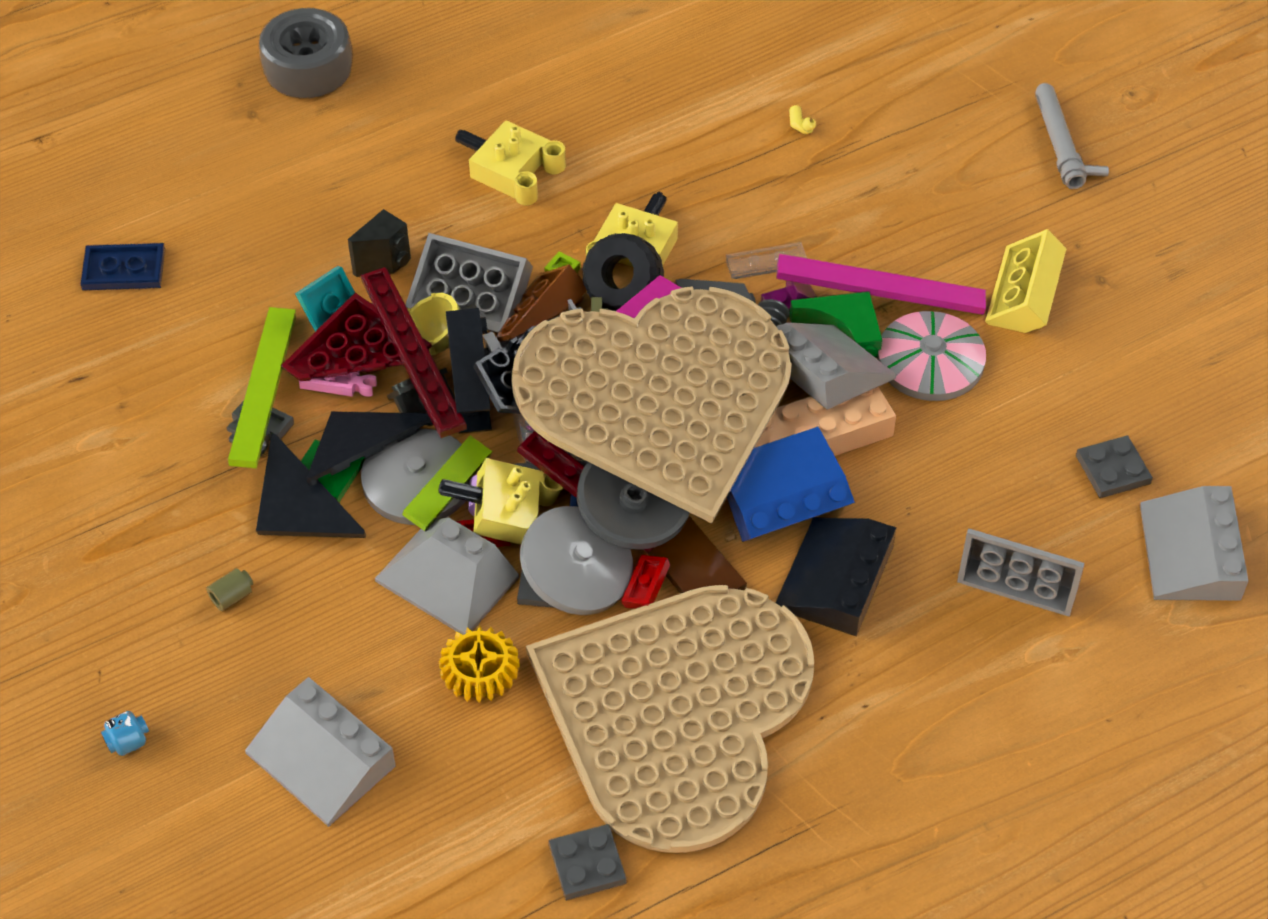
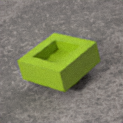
(562, 259)

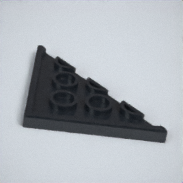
(360, 435)
(295, 507)

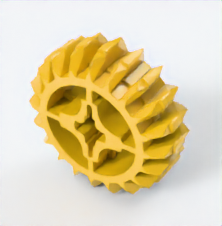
(497, 666)

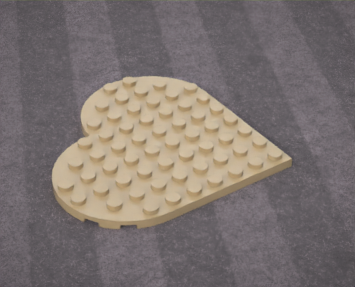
(660, 394)
(675, 708)

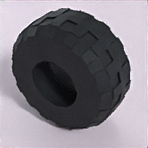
(602, 260)

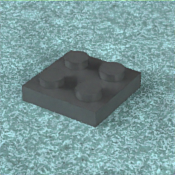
(1113, 466)
(587, 862)

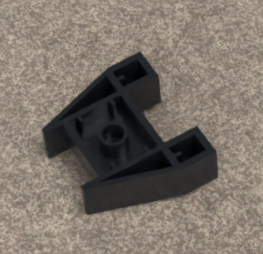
(467, 348)

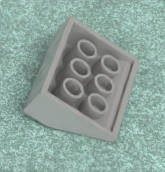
(472, 277)
(831, 363)
(1194, 545)
(1020, 572)
(320, 752)

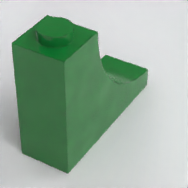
(848, 312)

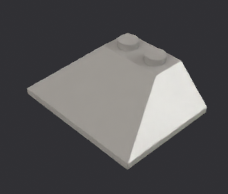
(450, 574)

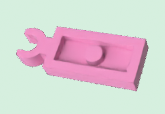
(342, 385)

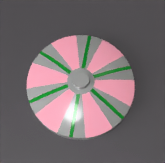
(932, 355)

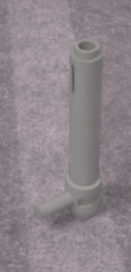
(1068, 161)

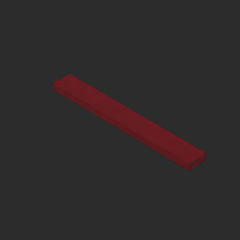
(413, 353)

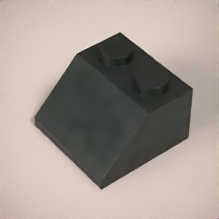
(380, 245)

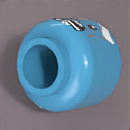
(125, 733)

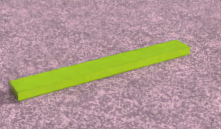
(262, 388)

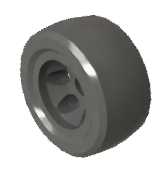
(306, 68)

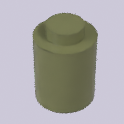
(230, 589)

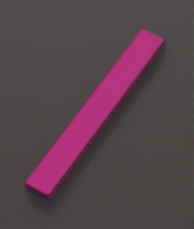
(881, 284)

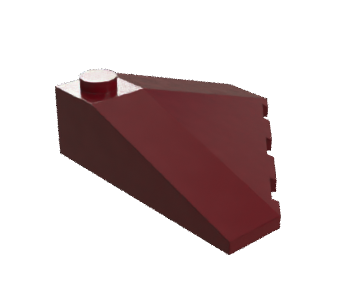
(345, 344)

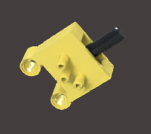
(511, 158)
(647, 224)
(504, 498)

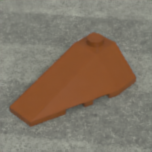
(543, 300)

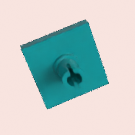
(325, 296)

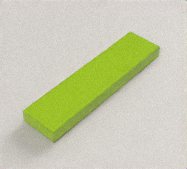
(458, 468)

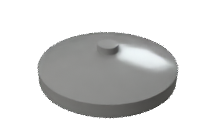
(402, 471)
(572, 564)

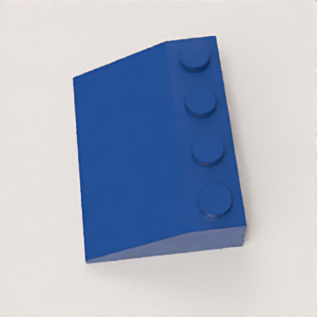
(787, 484)

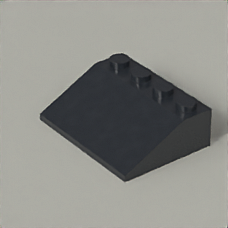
(837, 571)

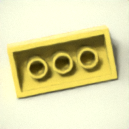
(1027, 283)

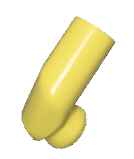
(802, 125)

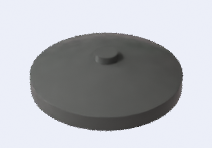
(626, 512)

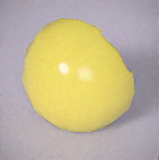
(431, 320)

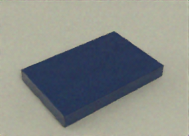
(123, 266)

